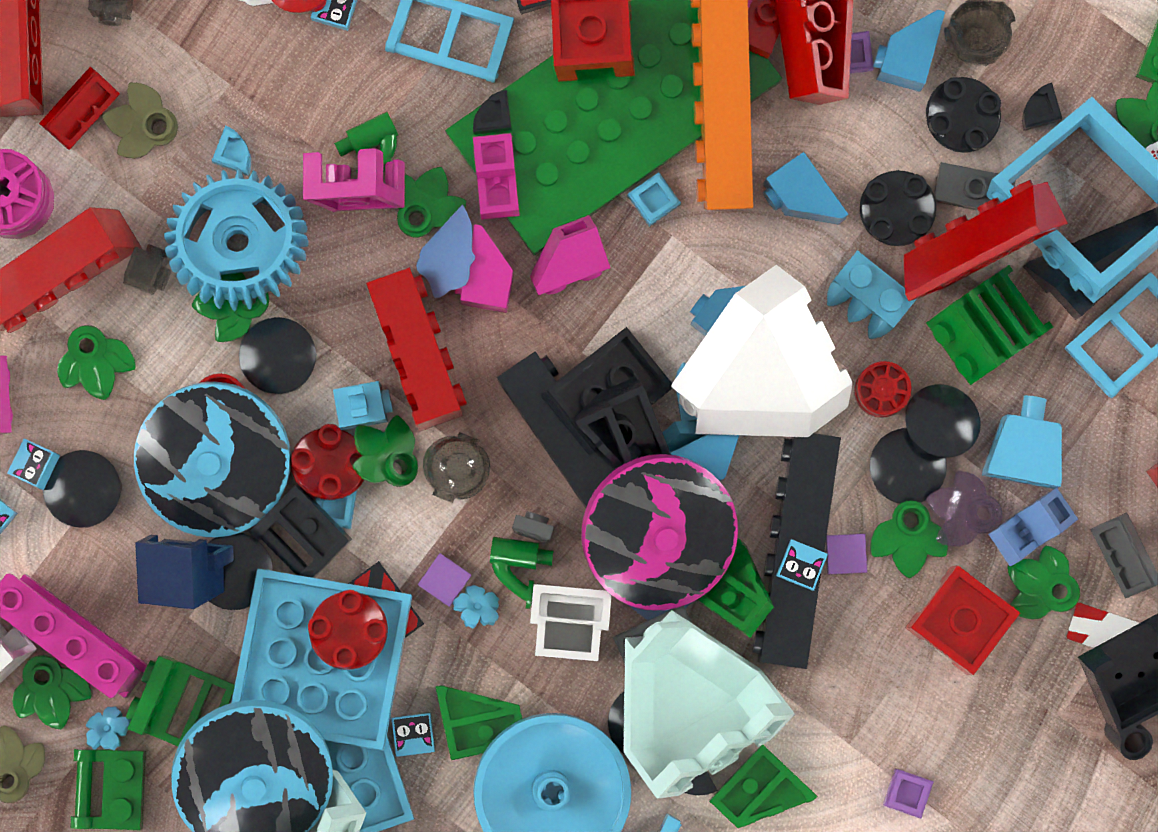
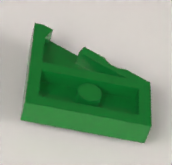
(740, 594)
(473, 720)
(760, 790)

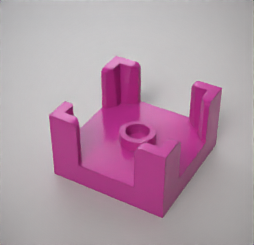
(349, 194)

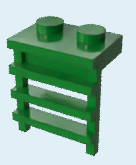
(974, 336)
(163, 692)

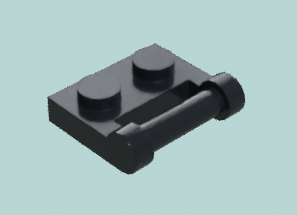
(308, 526)

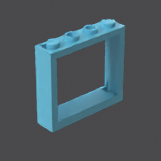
(1128, 156)

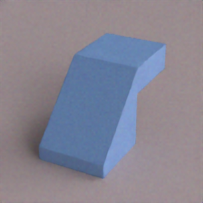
(1033, 526)

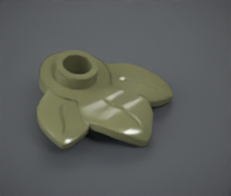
(136, 122)
(19, 762)

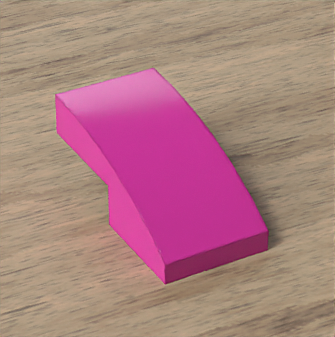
(496, 176)

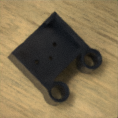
(1126, 685)

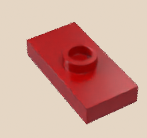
(763, 27)
(79, 108)

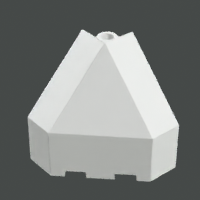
(764, 366)

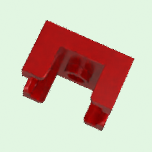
(591, 37)
(963, 620)

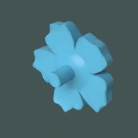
(477, 606)
(106, 728)

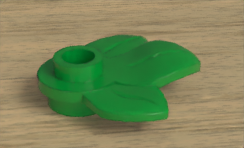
(1140, 116)
(430, 198)
(230, 323)
(96, 367)
(383, 449)
(907, 544)
(1037, 582)
(50, 697)

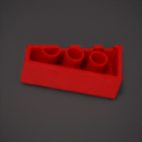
(816, 48)
(62, 264)
(415, 349)

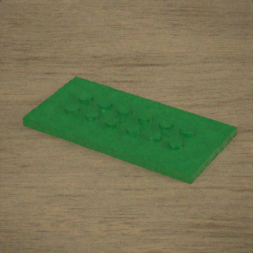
(603, 133)

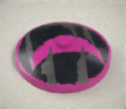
(659, 532)

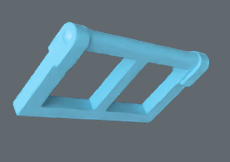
(441, 59)
(1112, 314)

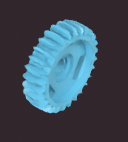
(232, 214)

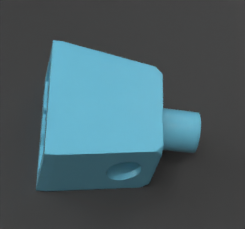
(1027, 447)

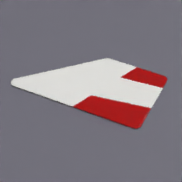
(1095, 626)

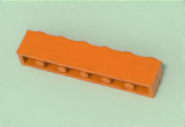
(724, 104)

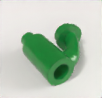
(370, 134)
(519, 554)

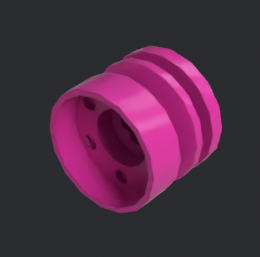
(30, 197)

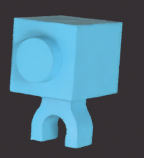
(362, 405)

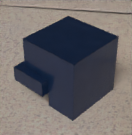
(180, 571)

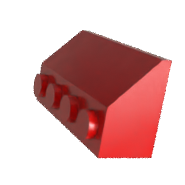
(21, 58)
(982, 239)

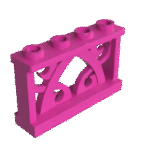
(69, 636)

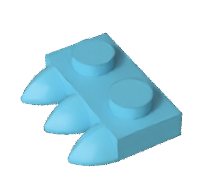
(871, 292)

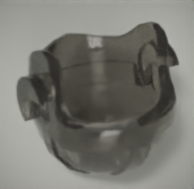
(980, 31)
(456, 467)

